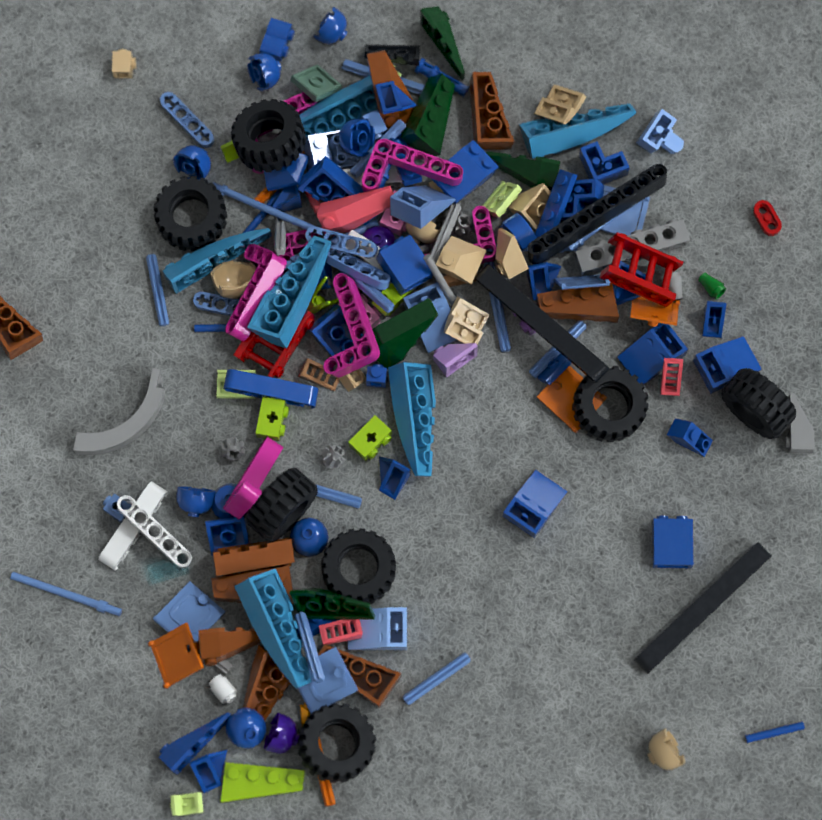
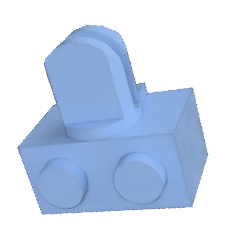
(659, 134)

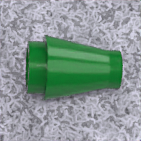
(713, 286)

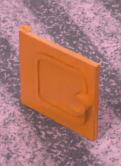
(653, 312)
(560, 398)
(173, 657)

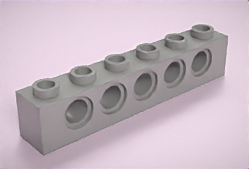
(676, 228)

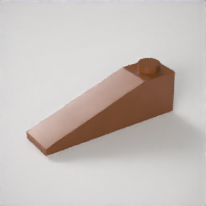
(383, 71)
(264, 684)

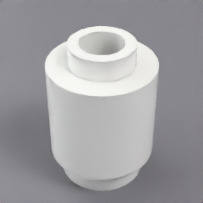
(223, 689)

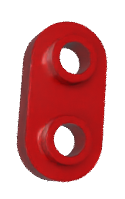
(767, 218)

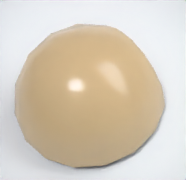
(232, 278)

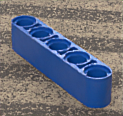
(263, 386)

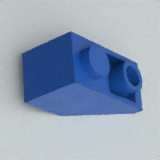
(689, 436)

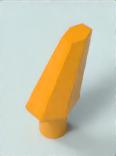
(304, 713)

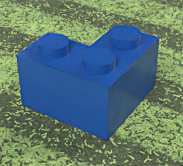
(600, 167)
(583, 193)

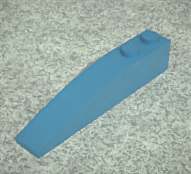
(339, 108)
(549, 137)
(201, 262)
(288, 300)
(412, 405)
(272, 619)

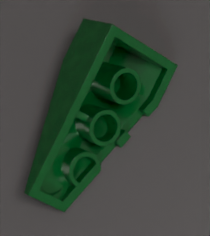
(438, 28)
(527, 170)
(401, 332)
(329, 605)

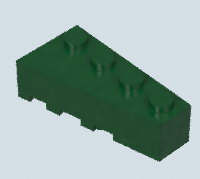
(429, 118)

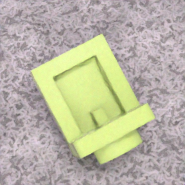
(186, 804)

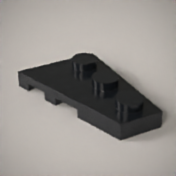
(397, 53)

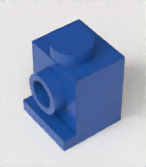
(376, 376)

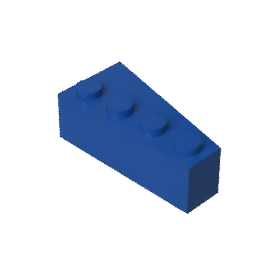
(329, 182)

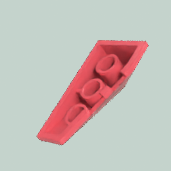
(354, 210)

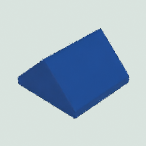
(227, 532)

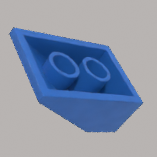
(476, 170)
(332, 332)

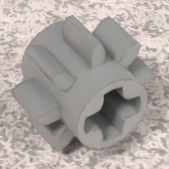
(462, 224)
(232, 448)
(333, 456)

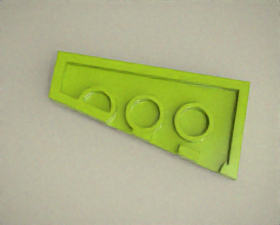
(255, 781)

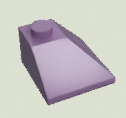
(454, 356)

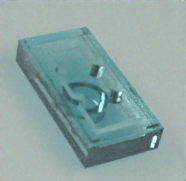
(166, 570)

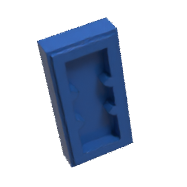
(554, 369)

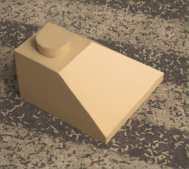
(531, 204)
(509, 255)
(460, 259)

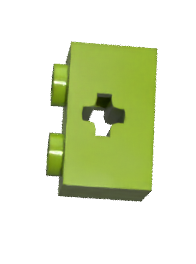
(269, 408)
(372, 428)

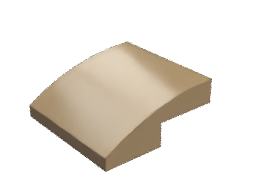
(560, 104)
(465, 322)

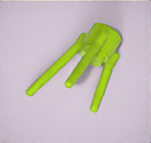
(318, 302)

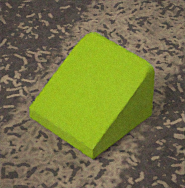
(229, 152)

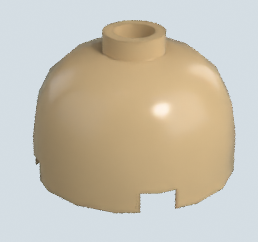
(427, 234)
(664, 751)

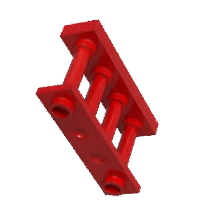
(635, 284)
(245, 349)

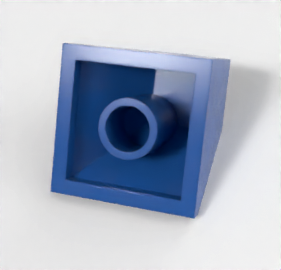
(288, 176)

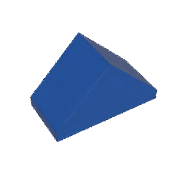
(714, 319)

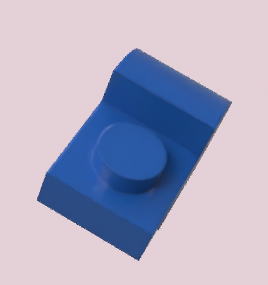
(520, 229)

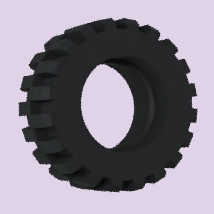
(273, 153)
(180, 192)
(758, 403)
(604, 428)
(281, 504)
(352, 541)
(355, 724)

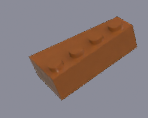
(488, 119)
(580, 304)
(16, 332)
(253, 556)
(225, 591)
(371, 679)

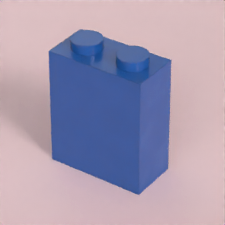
(404, 264)
(672, 542)

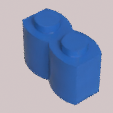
(277, 38)

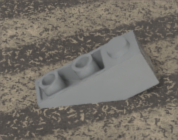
(802, 433)

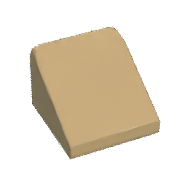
(353, 379)

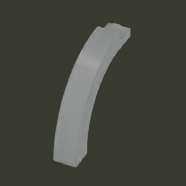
(131, 429)

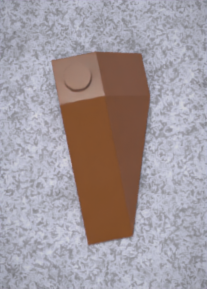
(219, 645)

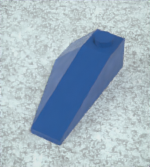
(184, 749)

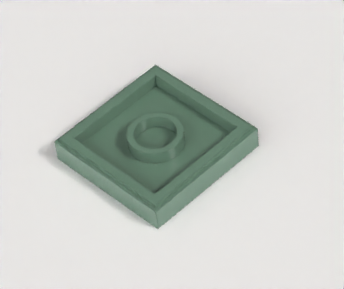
(316, 83)

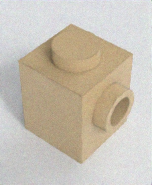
(123, 64)

